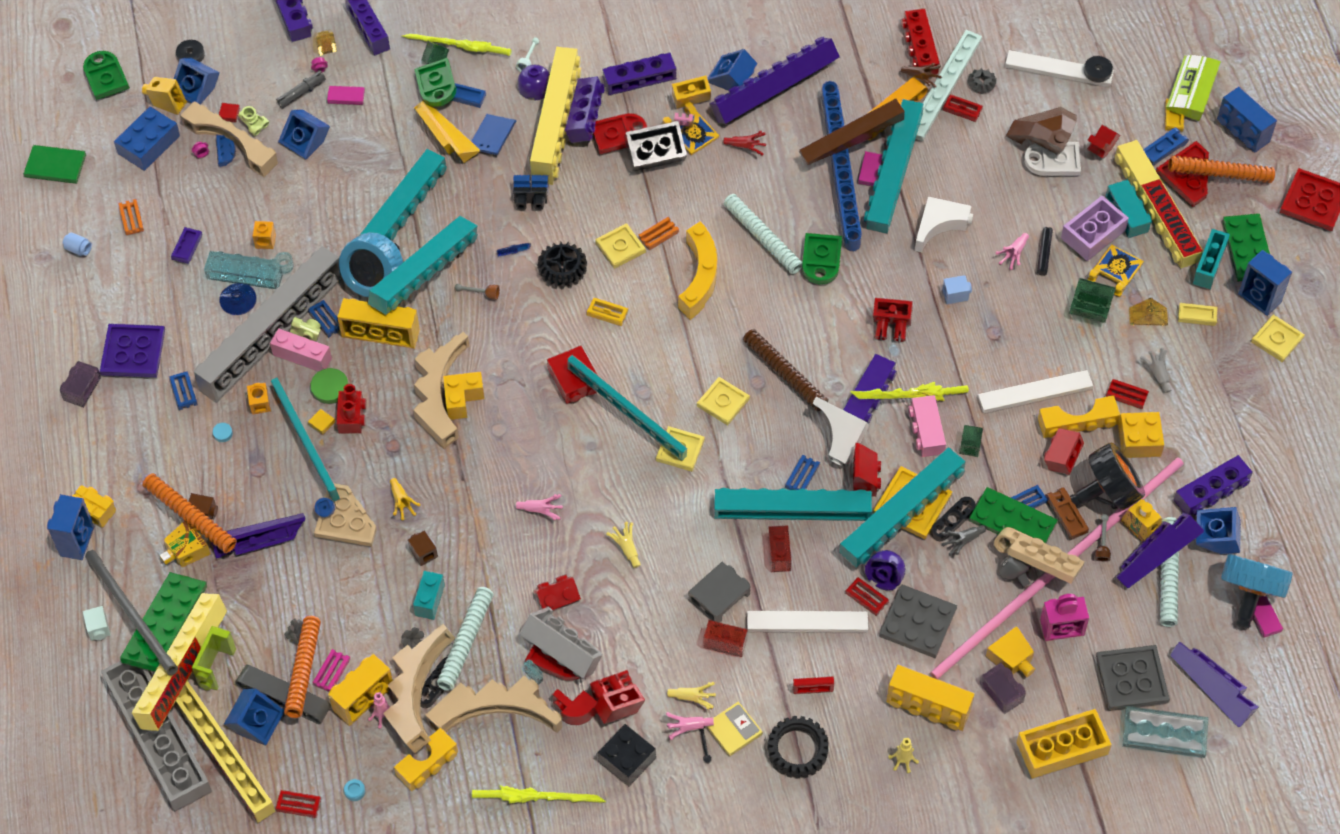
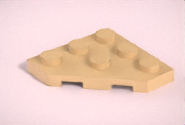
(348, 521)

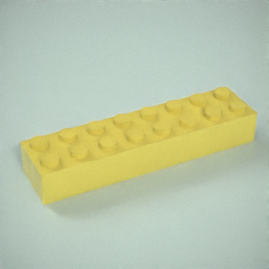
(555, 113)

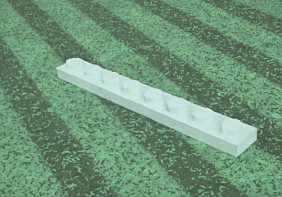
(950, 75)

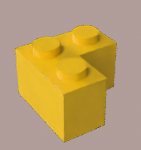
(459, 390)

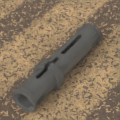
(300, 89)

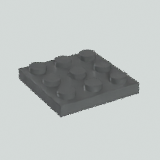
(918, 621)
(1132, 677)

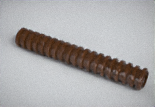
(782, 367)

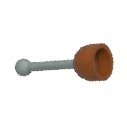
(491, 291)

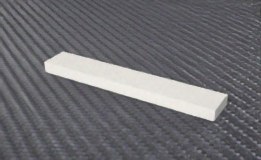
(1050, 67)
(1035, 391)
(807, 621)

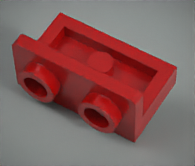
(558, 593)

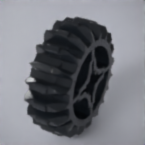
(573, 264)

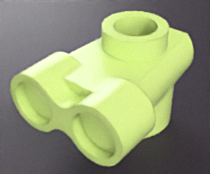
(253, 120)
(308, 330)

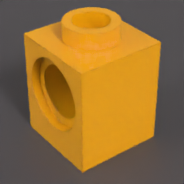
(264, 235)
(261, 404)

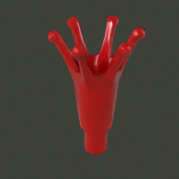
(746, 141)

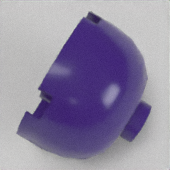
(533, 82)
(885, 569)

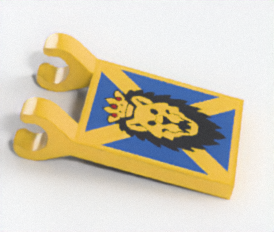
(697, 135)
(1117, 266)

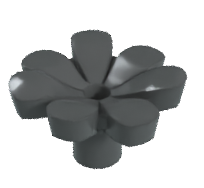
(294, 630)
(412, 637)

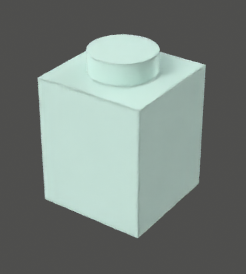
(96, 623)

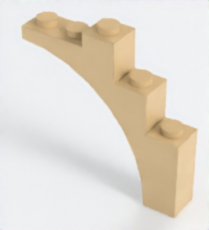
(433, 367)
(407, 687)
(465, 704)

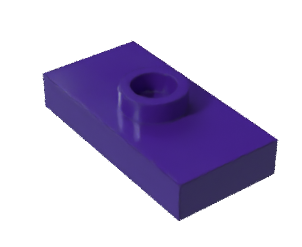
(186, 245)

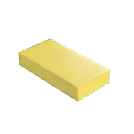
(1197, 314)

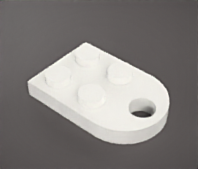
(1051, 164)

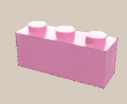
(300, 350)
(927, 426)

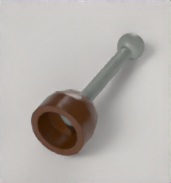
(1103, 553)

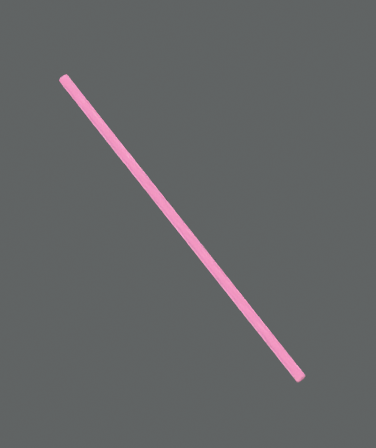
(1044, 579)

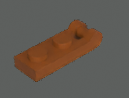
(1067, 513)

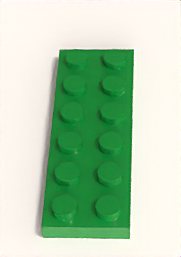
(164, 619)

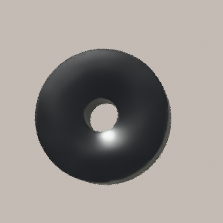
(193, 46)
(1098, 62)

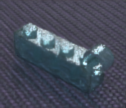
(247, 270)

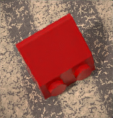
(866, 469)

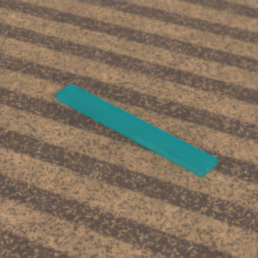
(627, 408)
(305, 439)

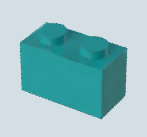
(429, 595)

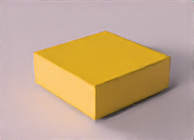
(321, 421)

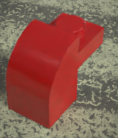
(1103, 141)
(576, 711)

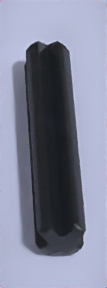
(1045, 251)

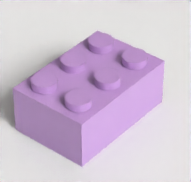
(1094, 228)

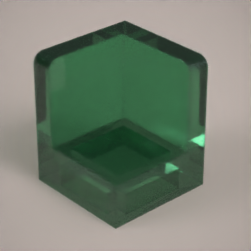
(434, 52)
(971, 440)

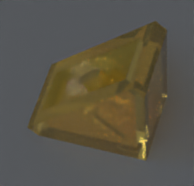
(325, 42)
(1148, 313)

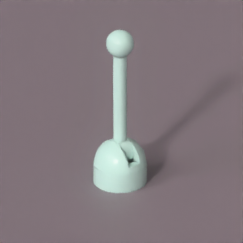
(523, 62)

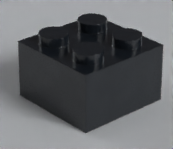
(627, 755)

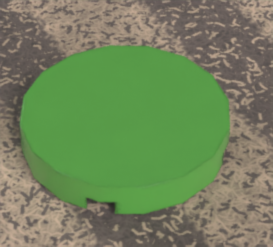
(327, 384)

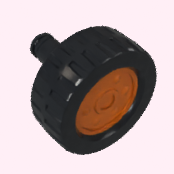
(1113, 476)

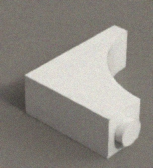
(942, 217)
(846, 431)

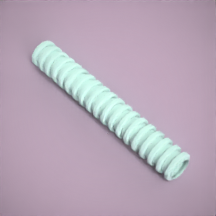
(763, 233)
(1169, 587)
(465, 638)

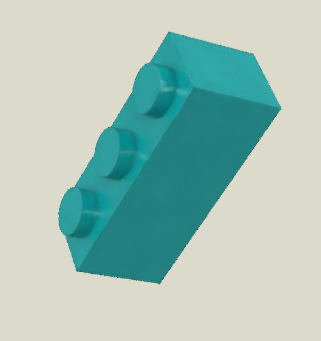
(1124, 198)
(1211, 259)

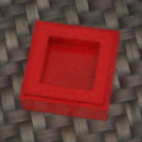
(229, 112)

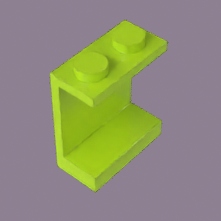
(216, 640)

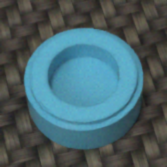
(222, 432)
(354, 790)

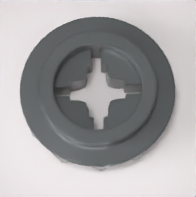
(975, 82)

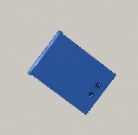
(493, 133)

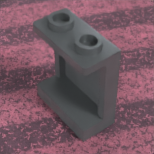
(718, 591)

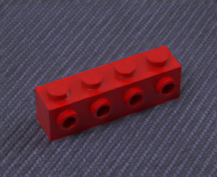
(920, 39)

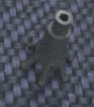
(963, 537)

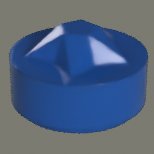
(324, 507)

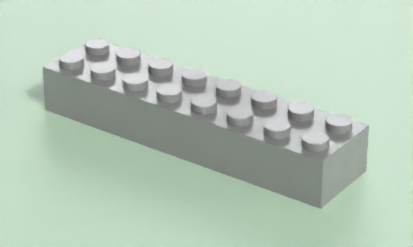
(164, 749)

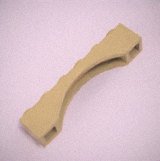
(202, 121)

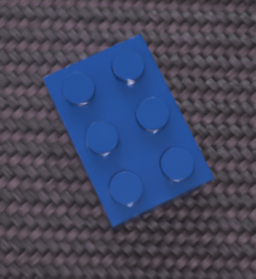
(1246, 119)
(147, 138)
(1265, 282)
(70, 527)

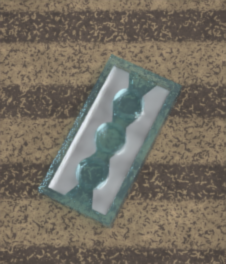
(1165, 731)

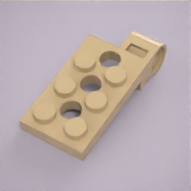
(1038, 554)

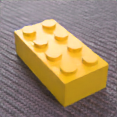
(365, 323)
(930, 698)
(1063, 743)

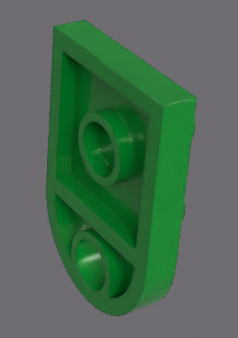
(104, 76)
(436, 80)
(821, 255)

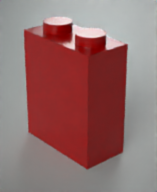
(569, 384)

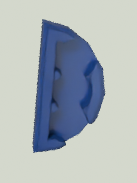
(225, 149)

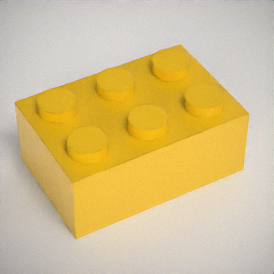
(357, 690)

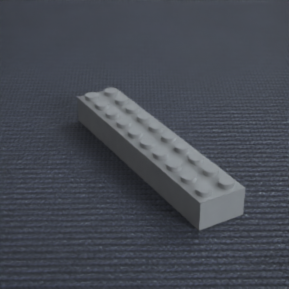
(253, 338)

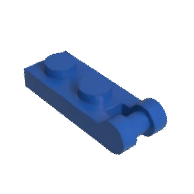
(1165, 146)

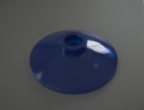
(237, 305)

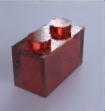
(779, 548)
(725, 638)

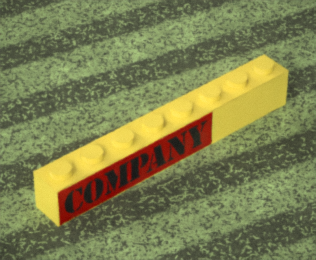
(1159, 204)
(165, 688)
(224, 754)

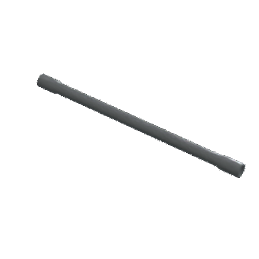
(164, 659)

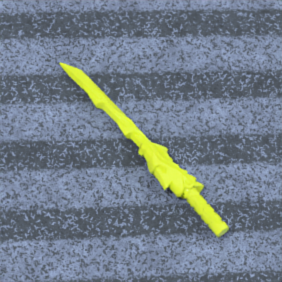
(477, 46)
(921, 391)
(525, 795)

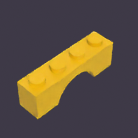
(1103, 414)

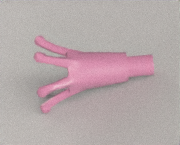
(1014, 250)
(540, 506)
(380, 706)
(688, 724)

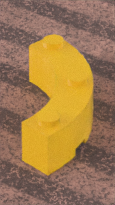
(704, 282)

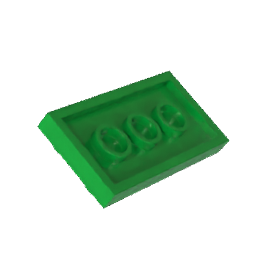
(1245, 240)
(1000, 511)

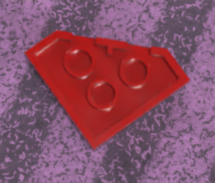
(1189, 186)

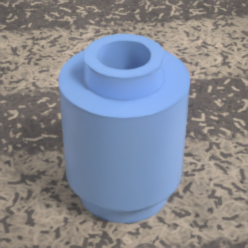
(77, 244)

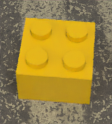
(1141, 434)

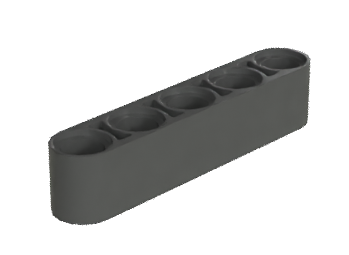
(277, 690)

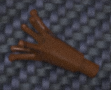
(922, 73)

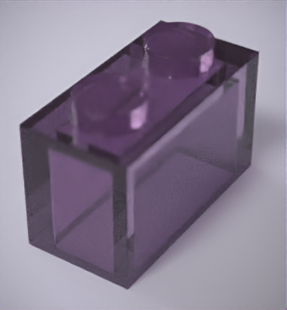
(80, 384)
(1003, 688)

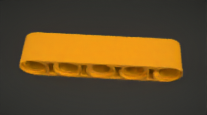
(911, 90)

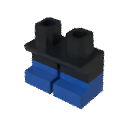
(535, 195)

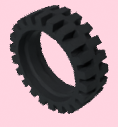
(798, 769)

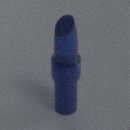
(513, 249)

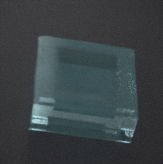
(533, 671)

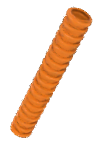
(1221, 169)
(189, 513)
(302, 667)

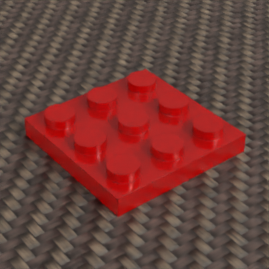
(1313, 199)

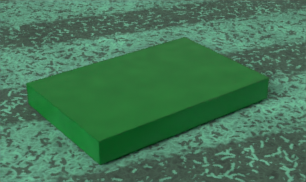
(54, 164)

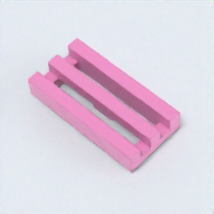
(683, 120)

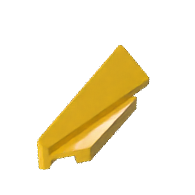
(446, 133)

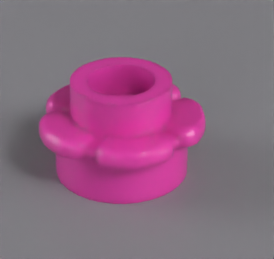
(319, 64)
(200, 149)

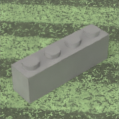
(561, 642)

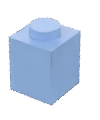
(956, 289)

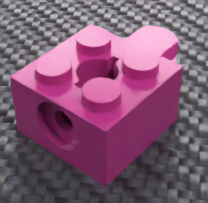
(1064, 617)

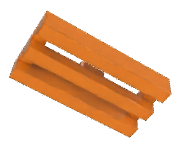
(128, 205)
(656, 231)

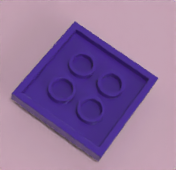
(132, 350)

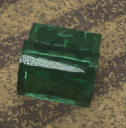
(1092, 300)

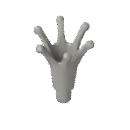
(1159, 369)

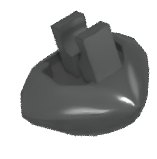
(1015, 568)

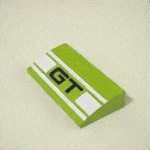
(1193, 86)

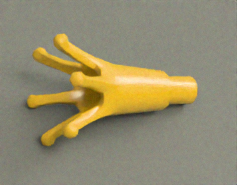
(401, 498)

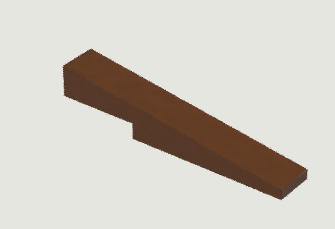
(854, 132)

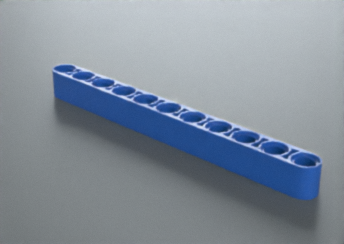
(842, 170)

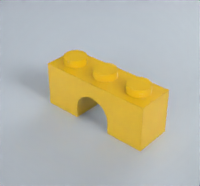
(415, 772)

